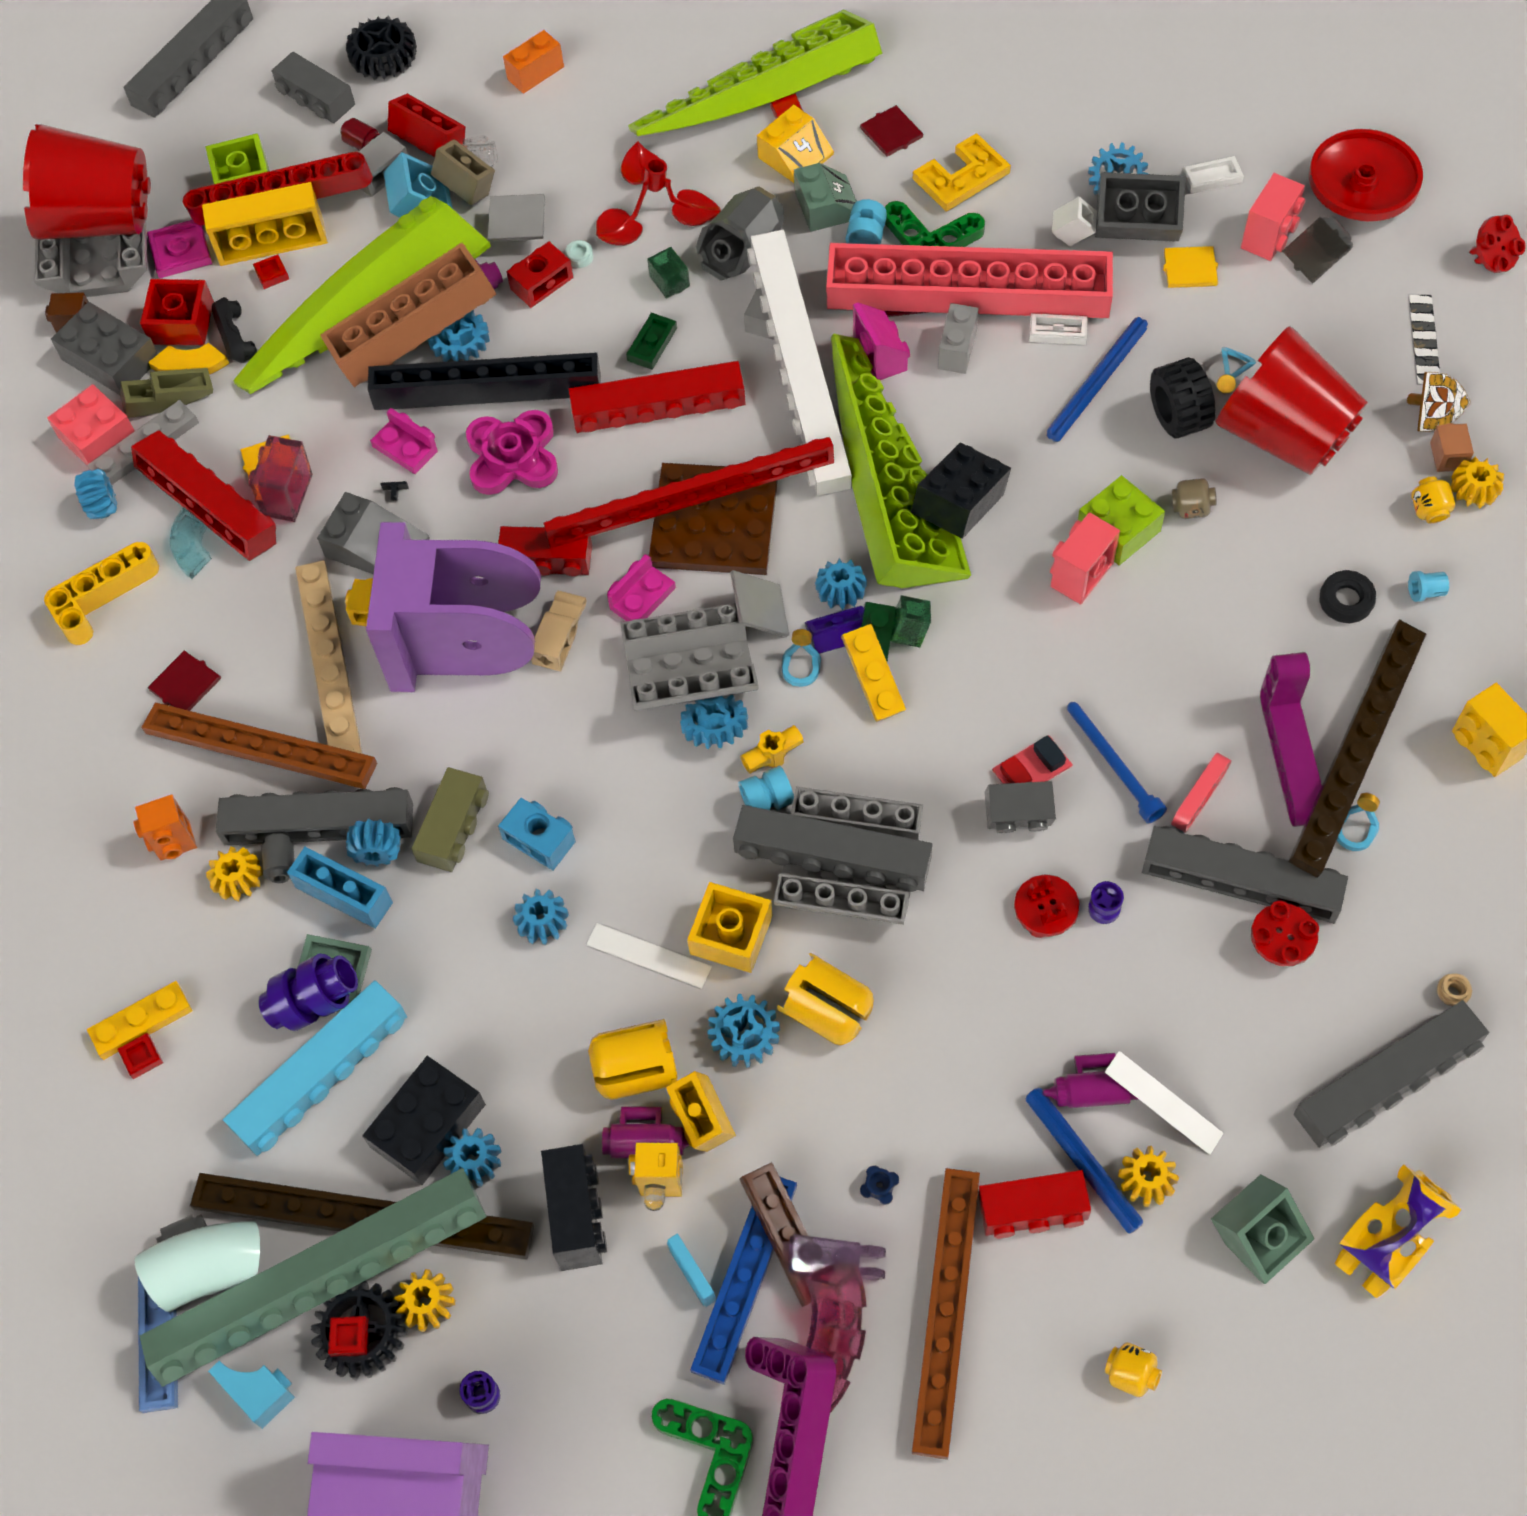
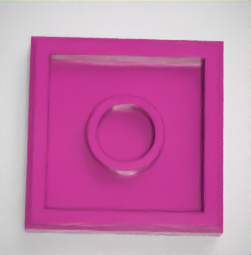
(179, 248)

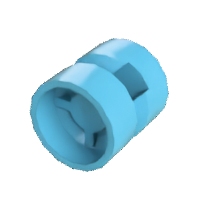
(866, 222)
(769, 791)

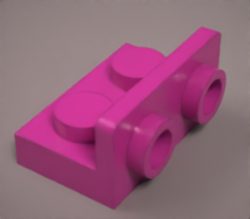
(405, 441)
(639, 591)

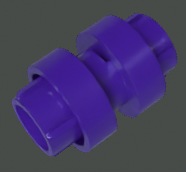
(310, 991)

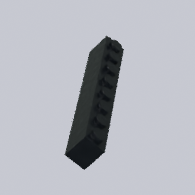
(480, 381)

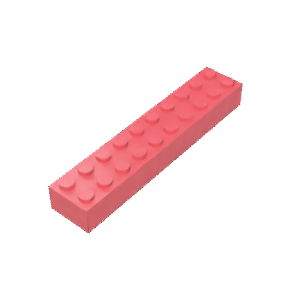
(985, 278)

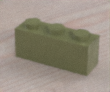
(450, 819)

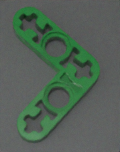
(924, 237)
(723, 1454)

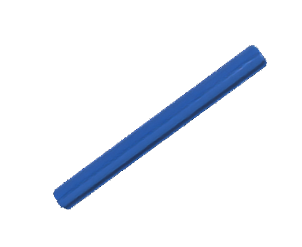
(1097, 379)

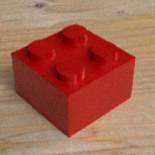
(177, 312)

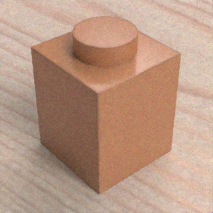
(1451, 446)

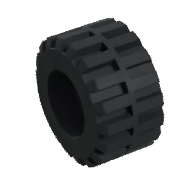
(1182, 397)

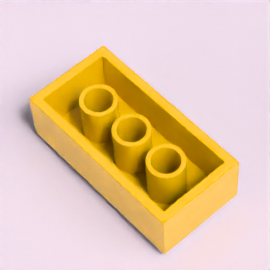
(264, 224)

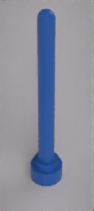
(1150, 807)

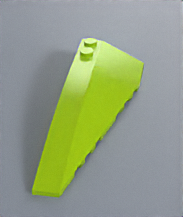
(812, 56)
(385, 262)
(885, 480)

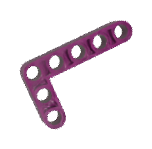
(1288, 733)
(801, 1423)

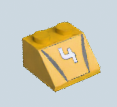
(793, 143)

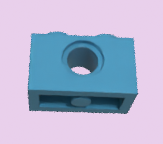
(545, 848)

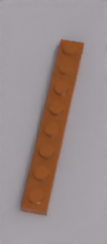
(260, 745)
(946, 1315)

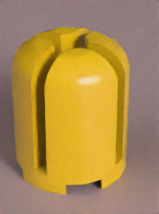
(834, 986)
(632, 1060)

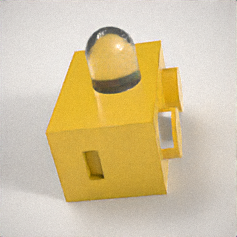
(656, 1172)

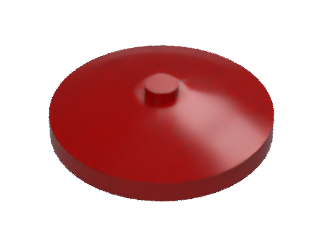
(1365, 175)

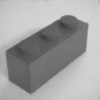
(313, 87)

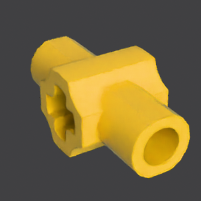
(764, 756)

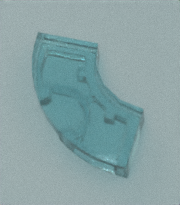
(186, 543)

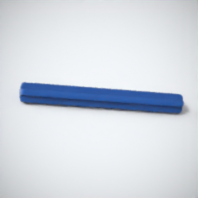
(1084, 1161)

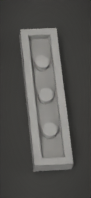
(119, 460)

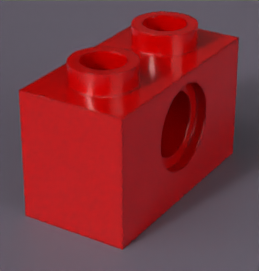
(539, 274)

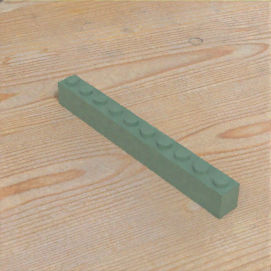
(311, 1277)

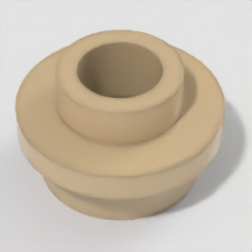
(1457, 981)

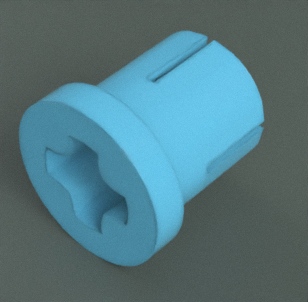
(1427, 585)

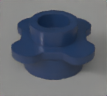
(876, 1175)

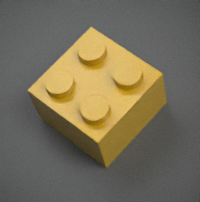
(1493, 729)
(730, 927)

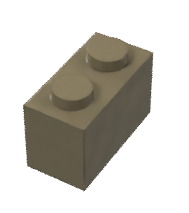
(462, 172)

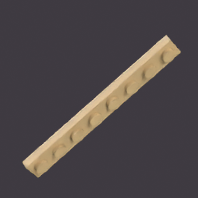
(328, 657)

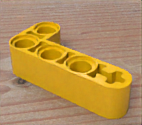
(98, 586)

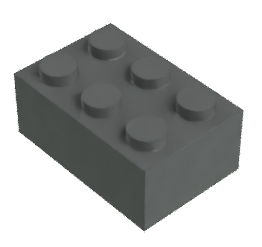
(1140, 206)
(104, 347)

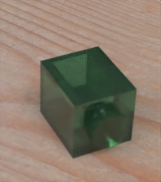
(668, 272)
(911, 621)

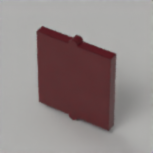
(891, 130)
(184, 682)

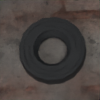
(1354, 581)

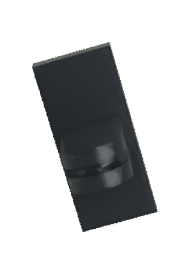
(394, 487)

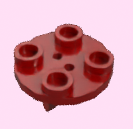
(1498, 244)
(1053, 918)
(1292, 923)

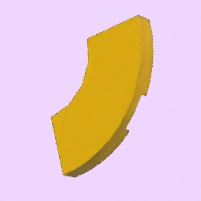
(177, 359)

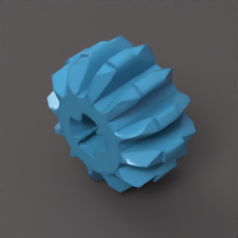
(95, 494)
(840, 584)
(373, 842)
(536, 928)
(474, 1145)

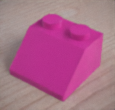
(880, 341)

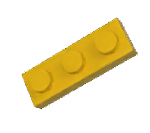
(873, 672)
(139, 1018)

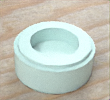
(579, 253)

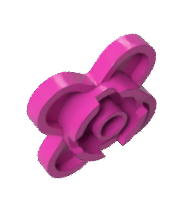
(511, 452)

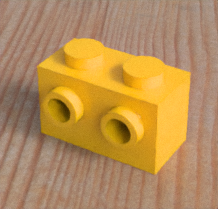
(700, 1112)

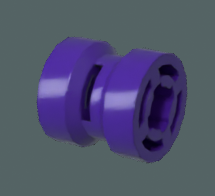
(1109, 896)
(485, 1396)

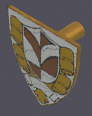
(1441, 401)

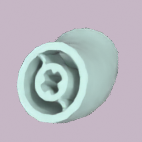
(199, 1263)

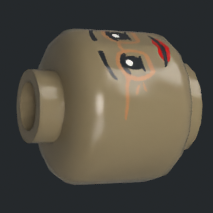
(1193, 498)

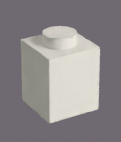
(1074, 221)

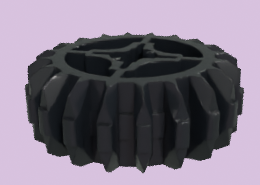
(380, 42)
(386, 1333)

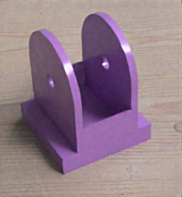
(432, 604)
(394, 1476)

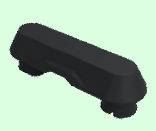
(235, 347)

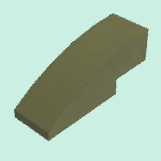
(163, 390)

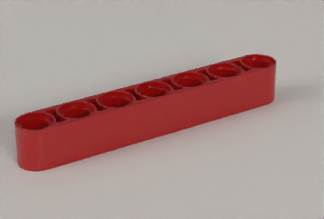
(327, 175)

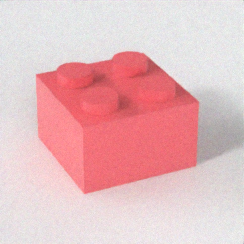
(1273, 217)
(90, 424)
(1084, 557)

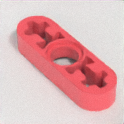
(1201, 792)

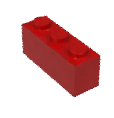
(422, 124)
(566, 559)
(1034, 1204)

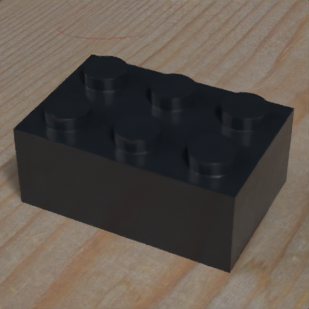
(960, 490)
(423, 1119)
(573, 1207)

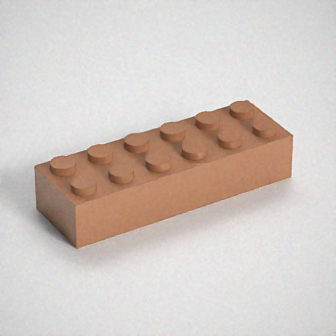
(408, 314)

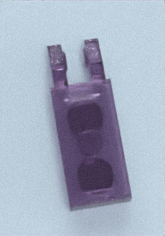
(813, 1253)

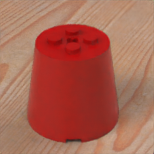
(83, 185)
(1294, 405)

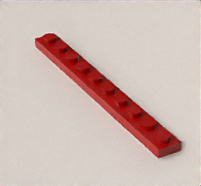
(689, 492)

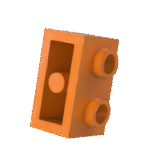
(533, 61)
(164, 828)

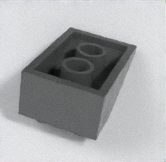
(354, 532)

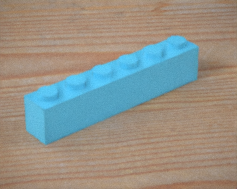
(316, 1068)

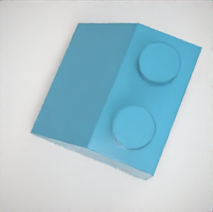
(409, 183)

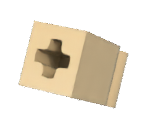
(558, 631)

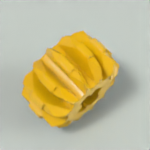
(1477, 482)
(234, 873)
(1136, 1181)
(426, 1286)

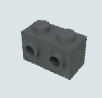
(1020, 806)

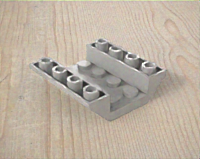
(91, 263)
(687, 657)
(852, 896)

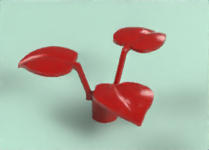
(644, 167)

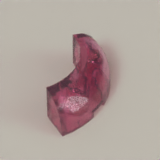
(836, 1319)

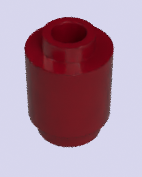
(357, 133)

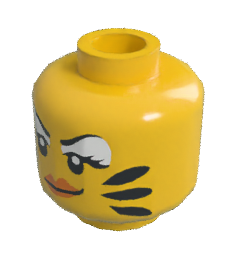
(1433, 500)
(1133, 1369)

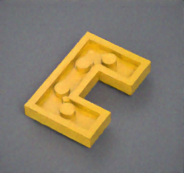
(982, 169)

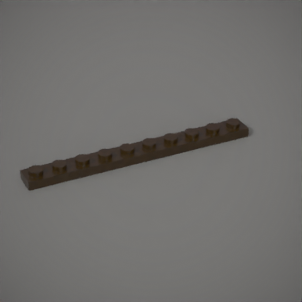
(1357, 749)
(340, 1211)

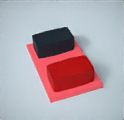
(1034, 764)

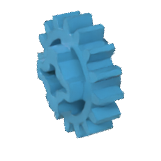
(1113, 164)
(461, 338)
(714, 721)
(756, 1035)

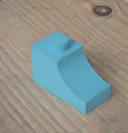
(257, 1393)

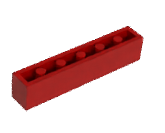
(657, 397)
(204, 495)

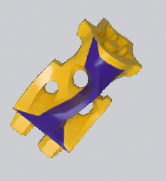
(1382, 1250)

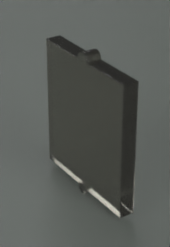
(1316, 250)

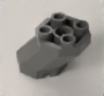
(729, 234)

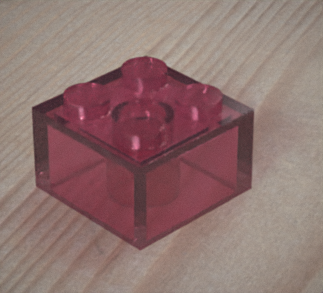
(281, 478)

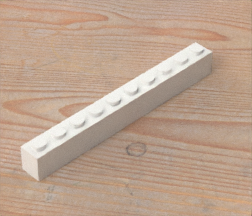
(798, 356)

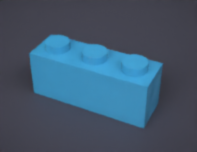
(340, 887)

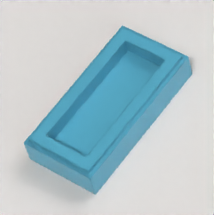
(691, 1270)

